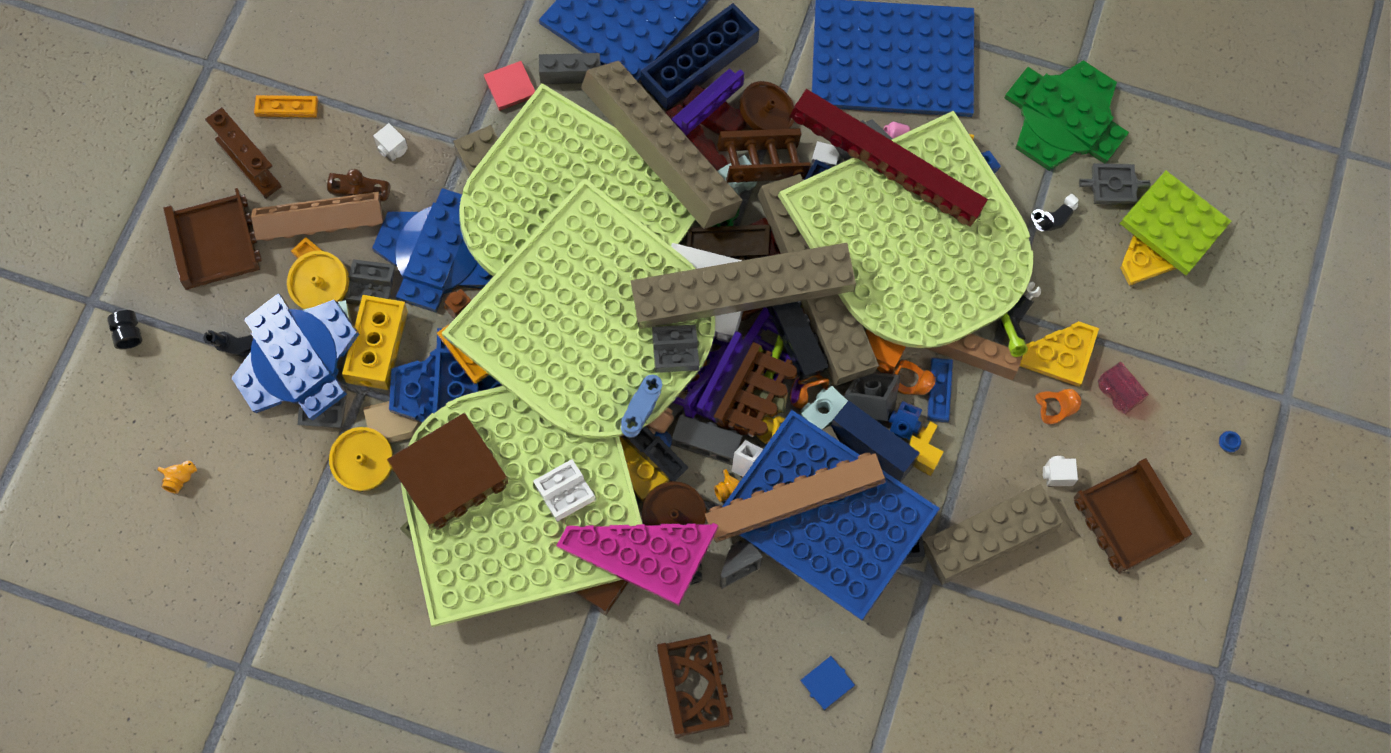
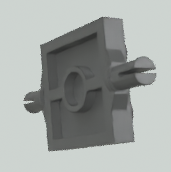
(1114, 184)

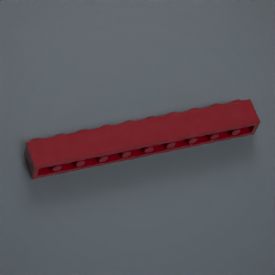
(888, 158)

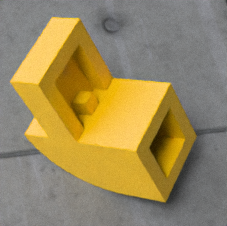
(929, 455)

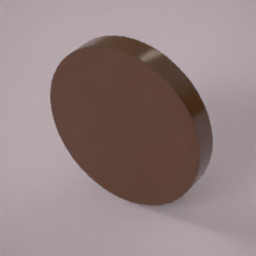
(766, 106)
(673, 504)

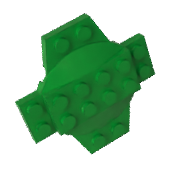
(1066, 115)

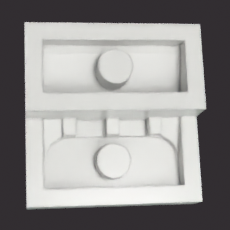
(564, 490)

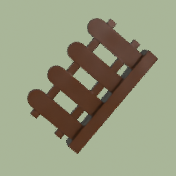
(747, 376)

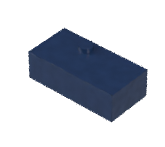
(866, 435)

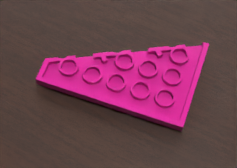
(651, 557)

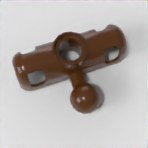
(355, 183)

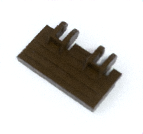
(732, 241)

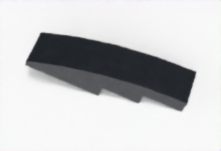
(657, 454)

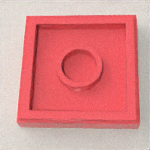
(509, 85)

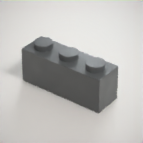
(566, 67)
(706, 439)

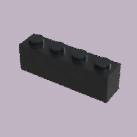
(798, 339)

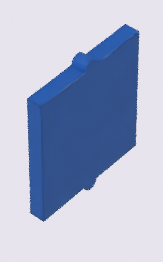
(827, 683)

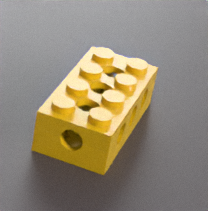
(385, 351)

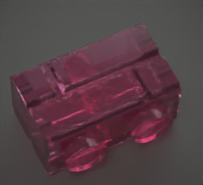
(1122, 388)

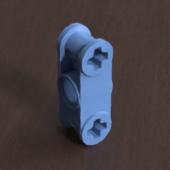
(641, 406)

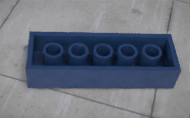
(699, 56)

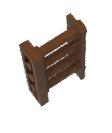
(762, 140)
(243, 153)

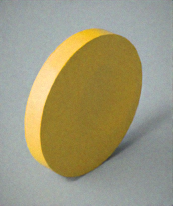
(317, 279)
(360, 459)

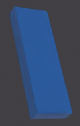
(940, 395)

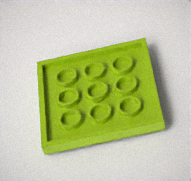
(1175, 222)

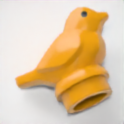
(176, 476)
(725, 488)

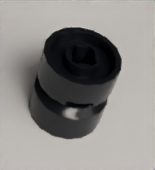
(124, 329)

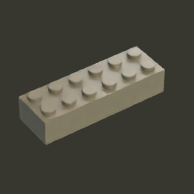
(991, 534)

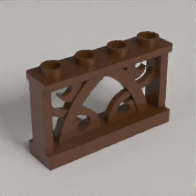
(683, 714)

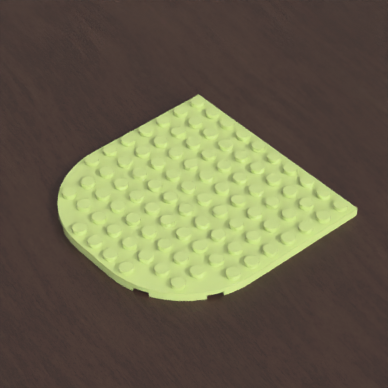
(541, 162)
(913, 266)
(565, 321)
(507, 545)

